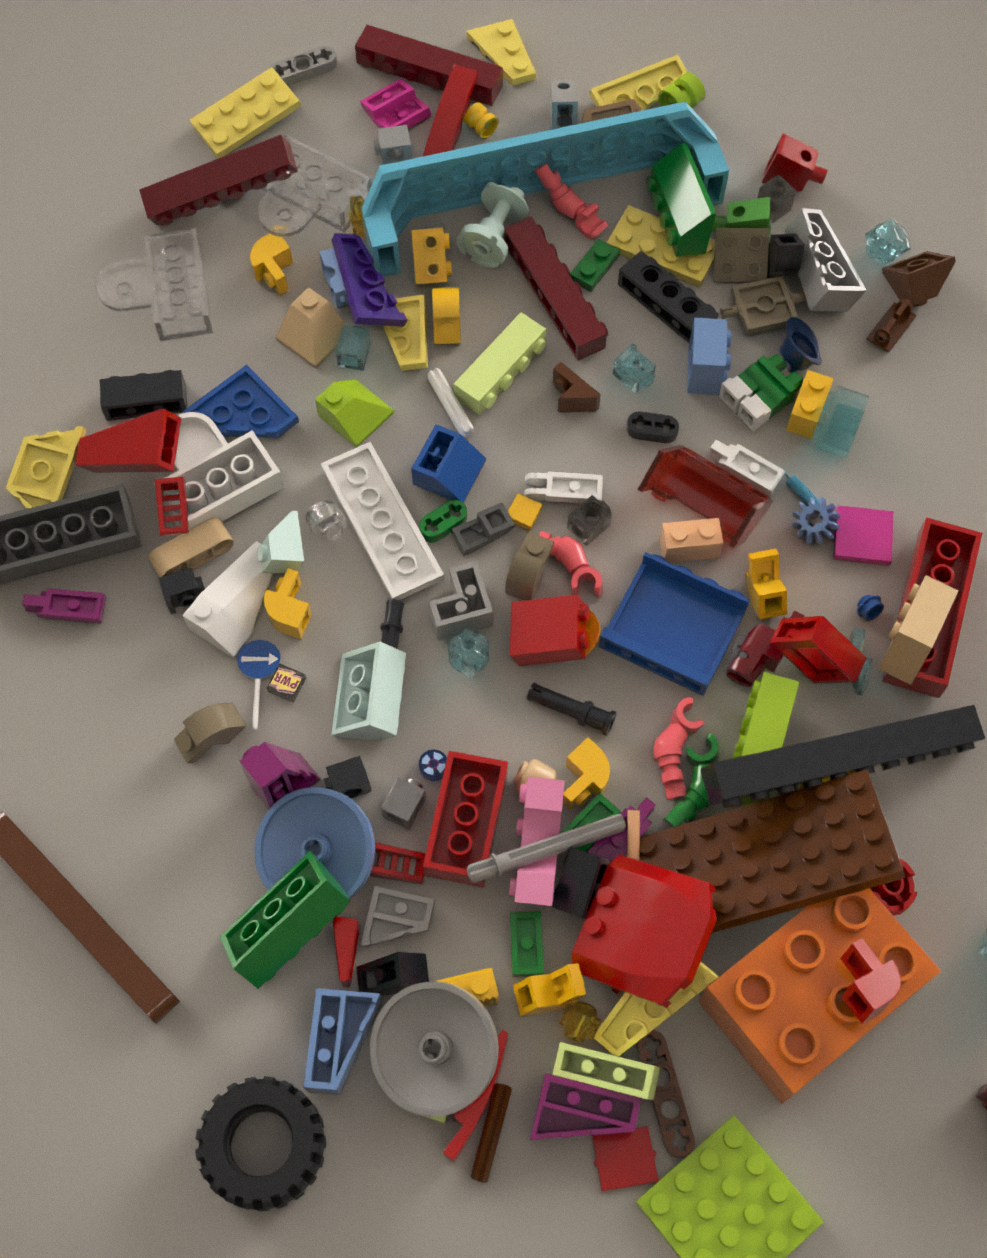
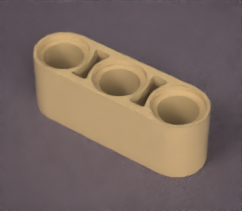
(192, 549)

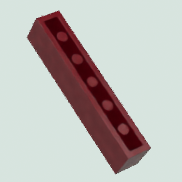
(424, 62)
(219, 180)
(555, 288)

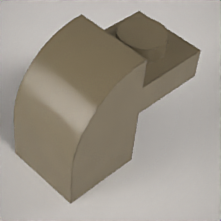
(527, 567)
(208, 727)

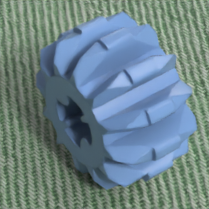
(820, 529)

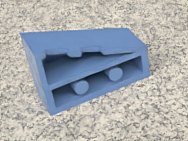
(336, 1037)

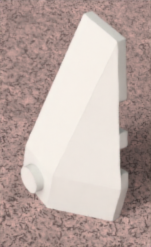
(230, 604)

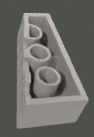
(825, 268)

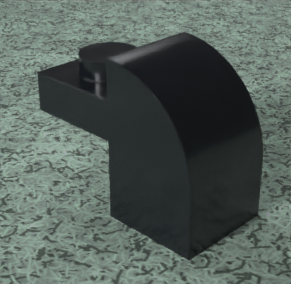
(784, 254)

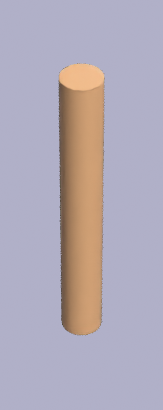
(633, 834)

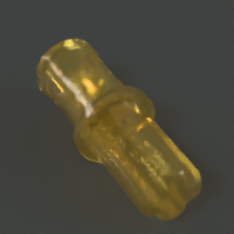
(355, 215)

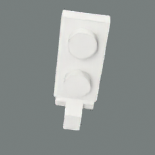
(747, 466)

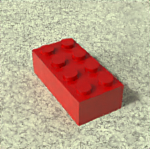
(465, 816)

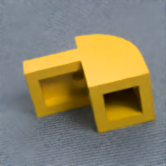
(268, 258)
(446, 315)
(764, 584)
(284, 611)
(591, 769)
(549, 991)

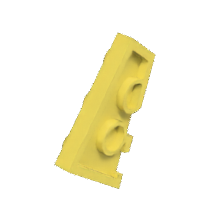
(411, 340)

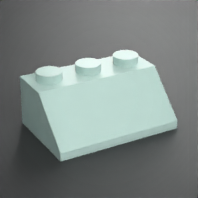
(369, 693)

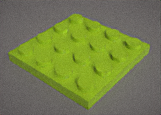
(729, 1201)

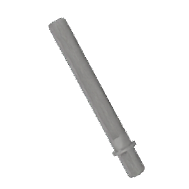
(545, 848)

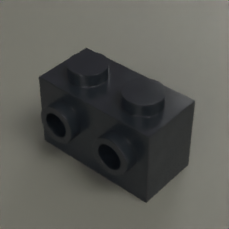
(579, 882)

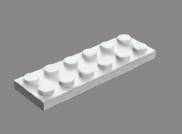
(382, 522)

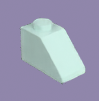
(282, 547)

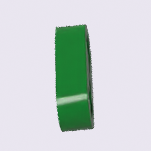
(441, 518)

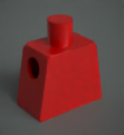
(794, 163)

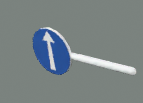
(258, 661)

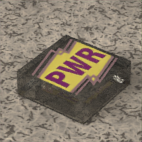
(286, 683)

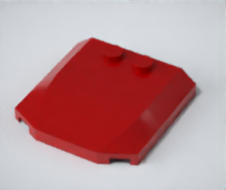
(645, 930)

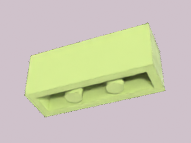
(606, 1071)

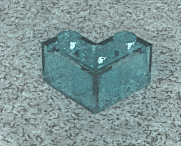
(842, 420)

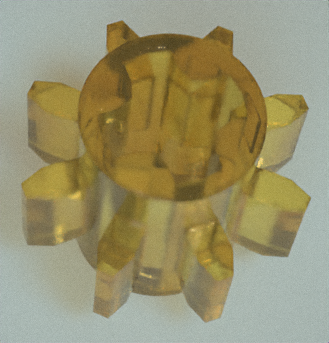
(580, 1021)

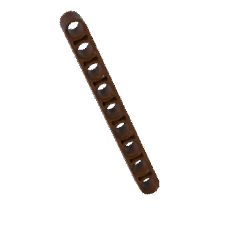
(84, 922)

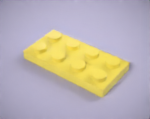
(245, 113)
(643, 232)

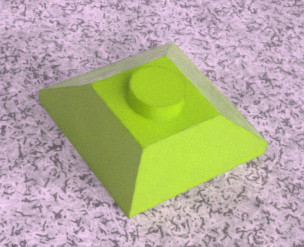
(352, 410)

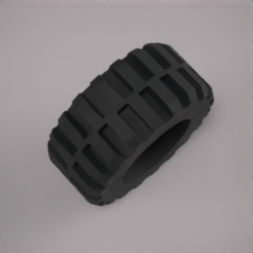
(219, 1127)

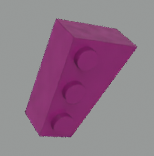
(276, 772)
(581, 1109)

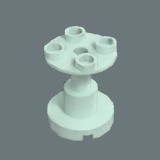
(485, 239)

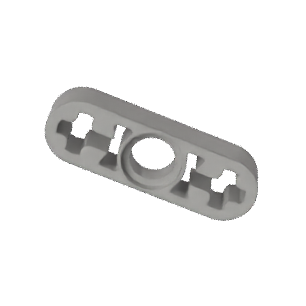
(321, 65)

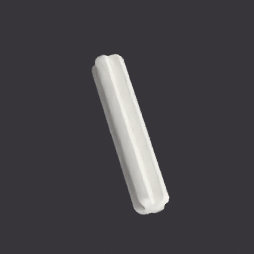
(450, 402)

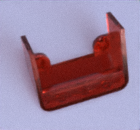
(707, 490)

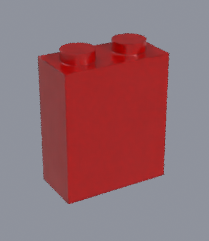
(549, 630)

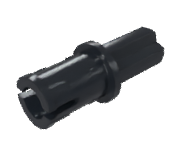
(392, 623)

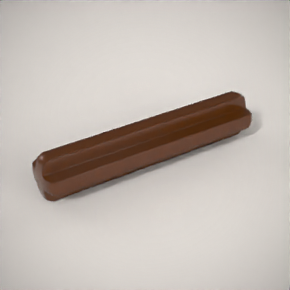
(491, 1133)

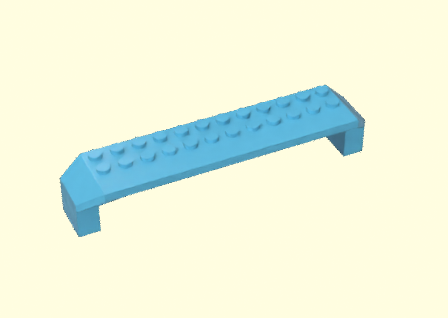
(576, 151)

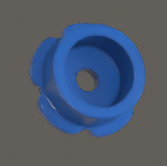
(870, 607)

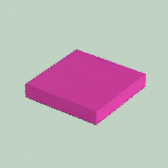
(864, 535)

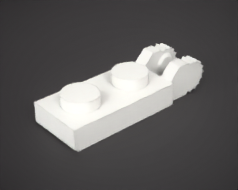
(564, 487)

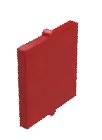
(625, 1159)

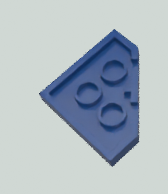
(245, 405)

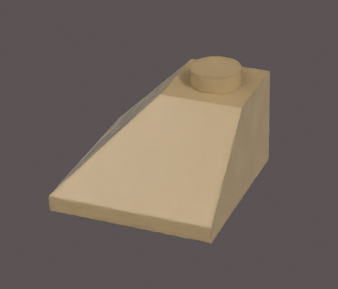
(311, 328)

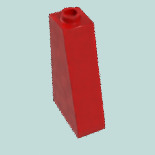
(133, 446)

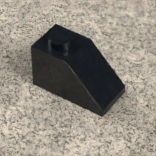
(392, 973)

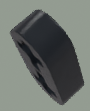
(652, 427)

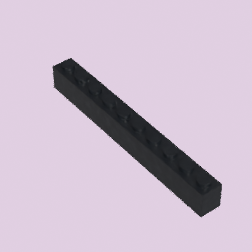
(840, 755)

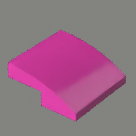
(395, 106)

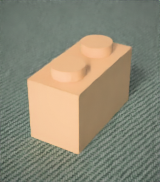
(691, 540)

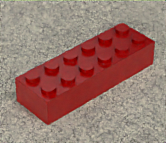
(950, 557)

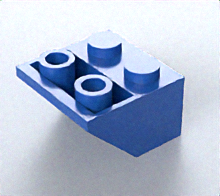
(447, 464)

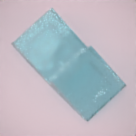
(857, 639)

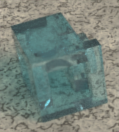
(634, 369)

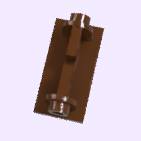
(892, 325)

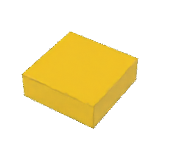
(524, 511)

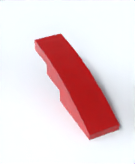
(451, 111)
(471, 1115)

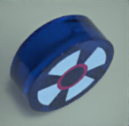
(432, 764)

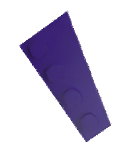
(364, 285)

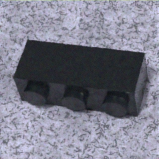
(142, 394)

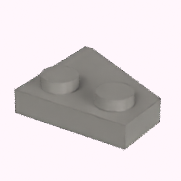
(396, 915)

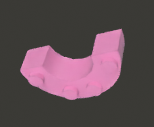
(541, 820)

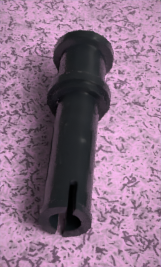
(584, 712)

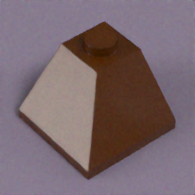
(919, 276)

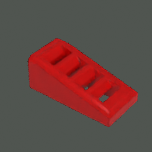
(169, 484)
(395, 853)
(346, 942)

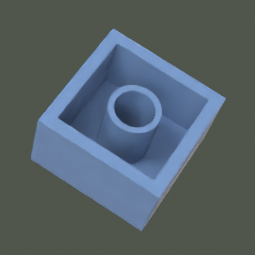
(708, 356)

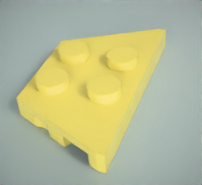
(44, 467)

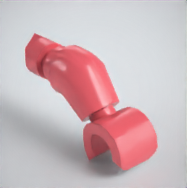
(570, 204)
(573, 557)
(668, 749)

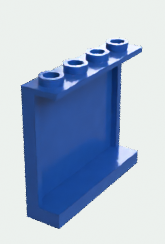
(674, 623)

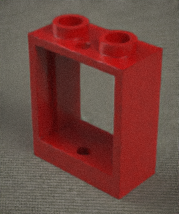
(818, 650)

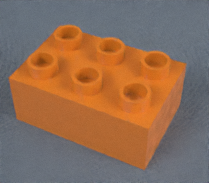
(785, 995)

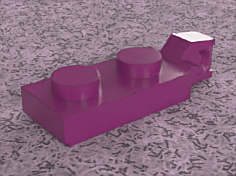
(67, 605)
(616, 844)

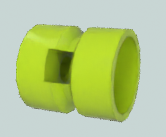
(686, 89)

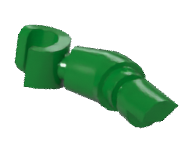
(697, 796)

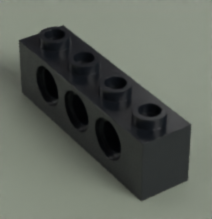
(654, 295)

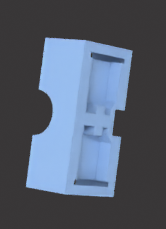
(333, 277)

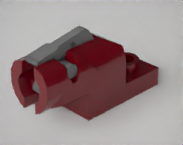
(753, 654)

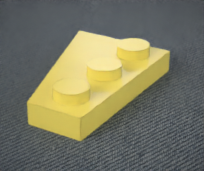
(505, 49)

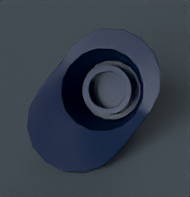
(800, 346)

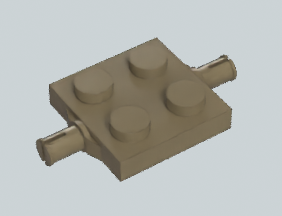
(763, 304)

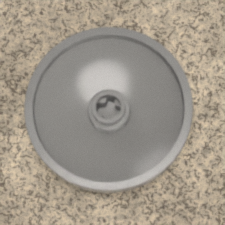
(434, 1048)

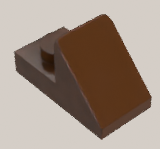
(577, 394)

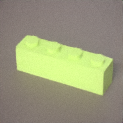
(500, 363)

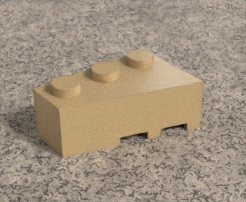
(918, 629)

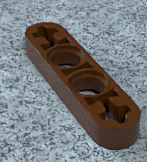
(668, 1092)

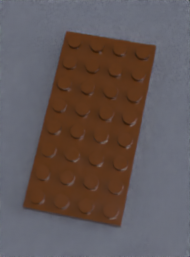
(783, 850)

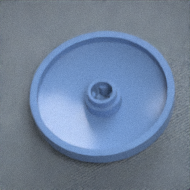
(320, 823)

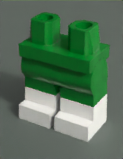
(760, 390)

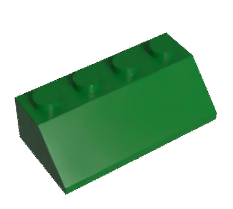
(682, 202)
(284, 920)

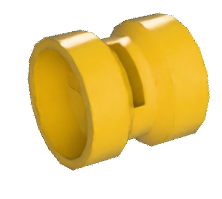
(483, 122)

